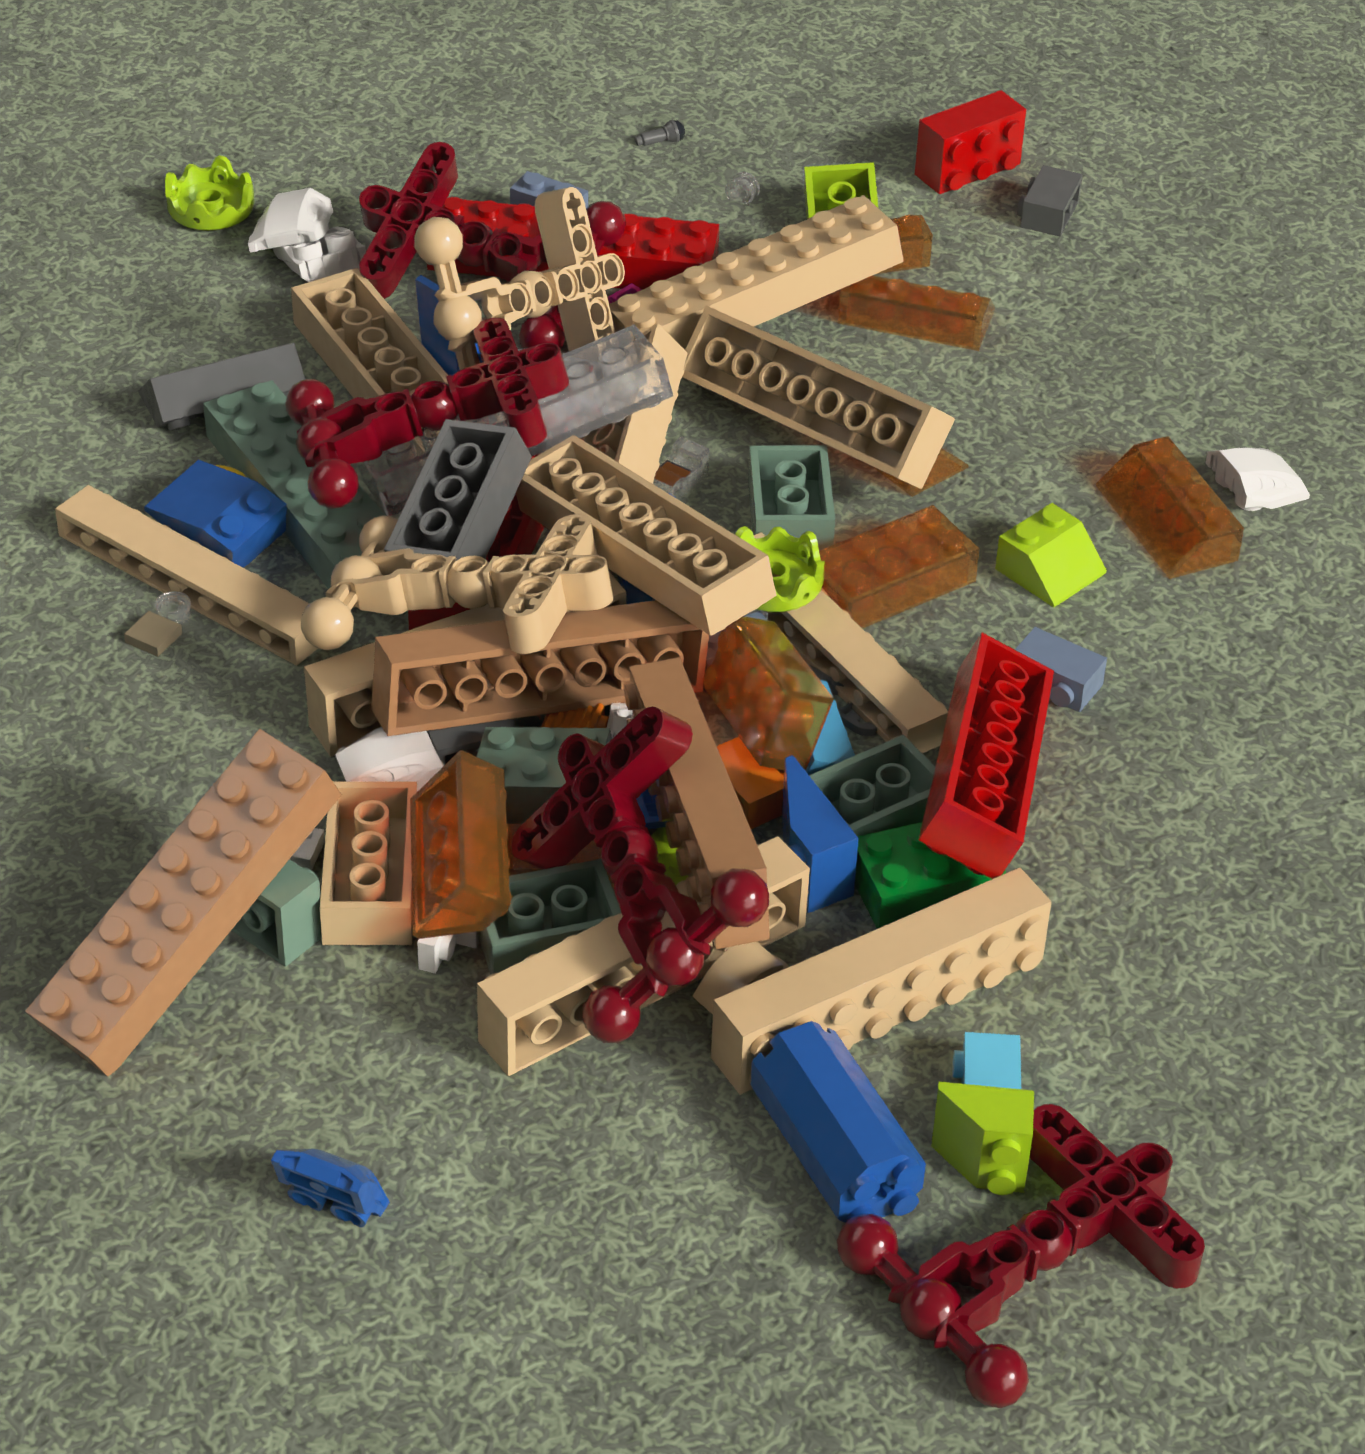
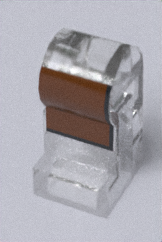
(683, 468)

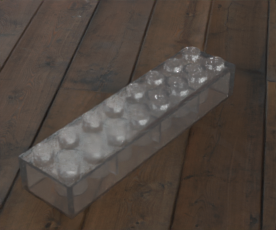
(605, 386)

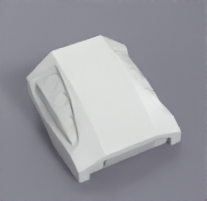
(292, 219)
(328, 256)
(1256, 477)
(390, 758)

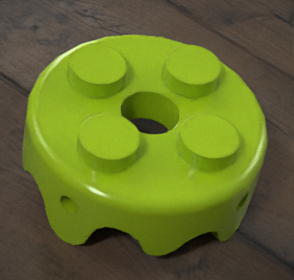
(209, 196)
(796, 563)

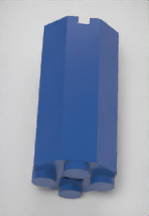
(837, 1124)

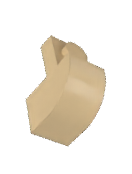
(736, 969)

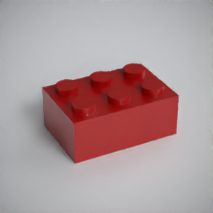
(970, 142)

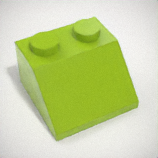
(835, 184)
(1049, 555)
(985, 1134)

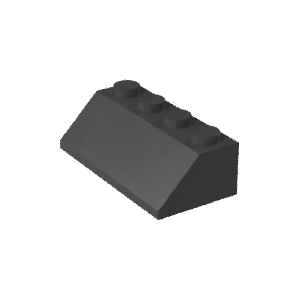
(181, 394)

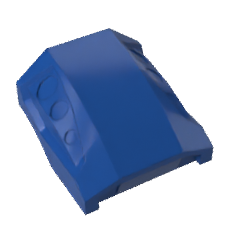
(324, 1176)

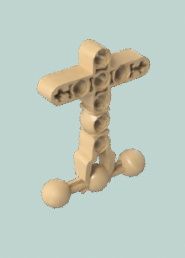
(573, 281)
(528, 588)

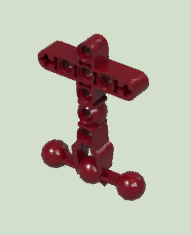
(414, 204)
(364, 428)
(603, 805)
(1098, 1198)

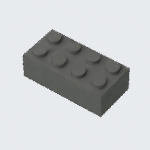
(462, 491)

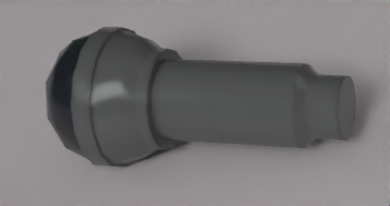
(671, 131)

